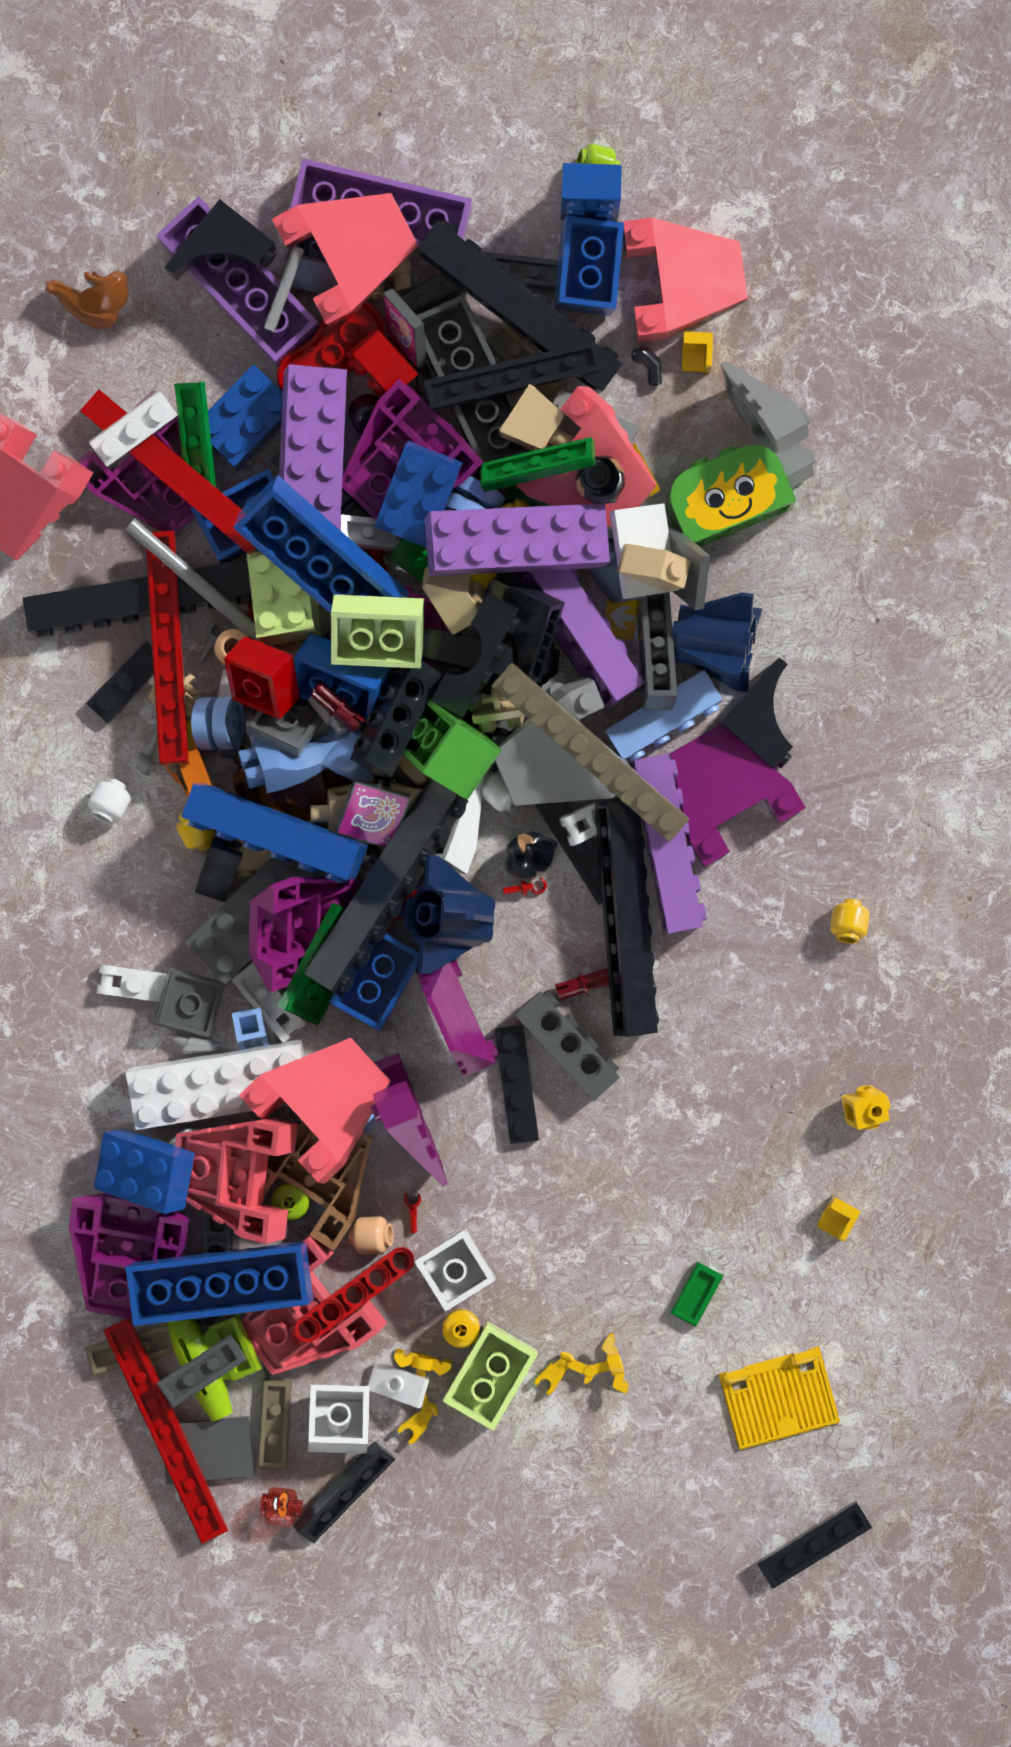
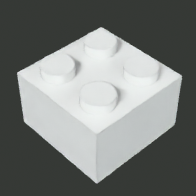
(455, 1269)
(338, 1419)

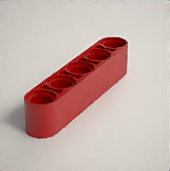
(362, 1285)

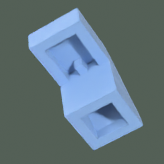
(250, 1028)

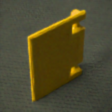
(779, 1398)

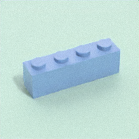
(652, 726)

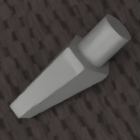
(333, 722)
(195, 1044)

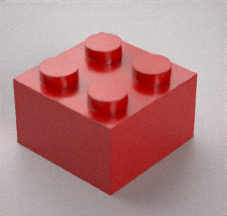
(379, 363)
(262, 677)

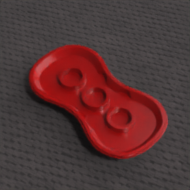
(331, 343)

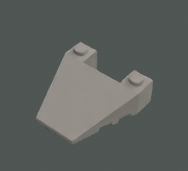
(773, 421)
(541, 770)

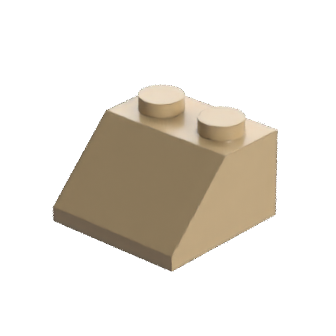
(454, 598)

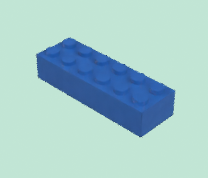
(311, 547)
(275, 831)
(219, 1283)

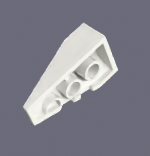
(463, 836)

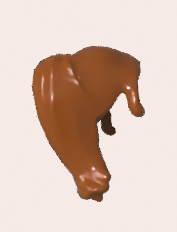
(95, 305)

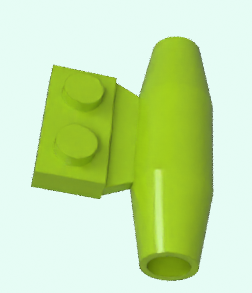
(190, 1341)

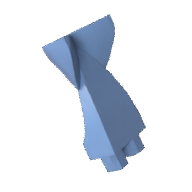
(281, 770)

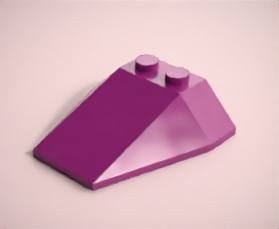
(396, 419)
(286, 921)
(113, 1234)

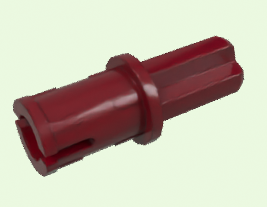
(337, 707)
(582, 984)

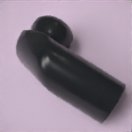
(651, 362)

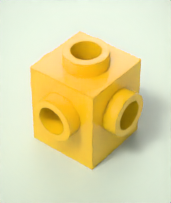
(866, 1108)

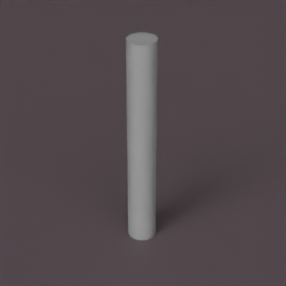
(283, 289)

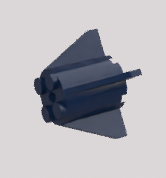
(719, 638)
(447, 916)

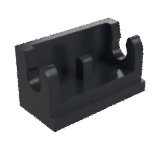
(219, 868)

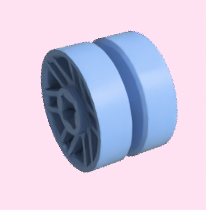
(474, 497)
(218, 723)

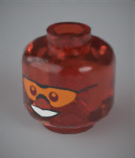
(280, 1506)

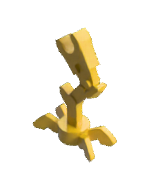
(423, 1363)
(555, 1371)

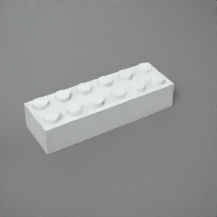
(202, 1084)

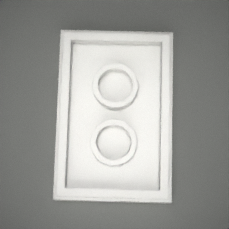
(641, 527)

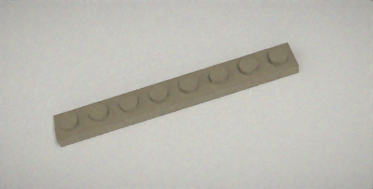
(590, 752)

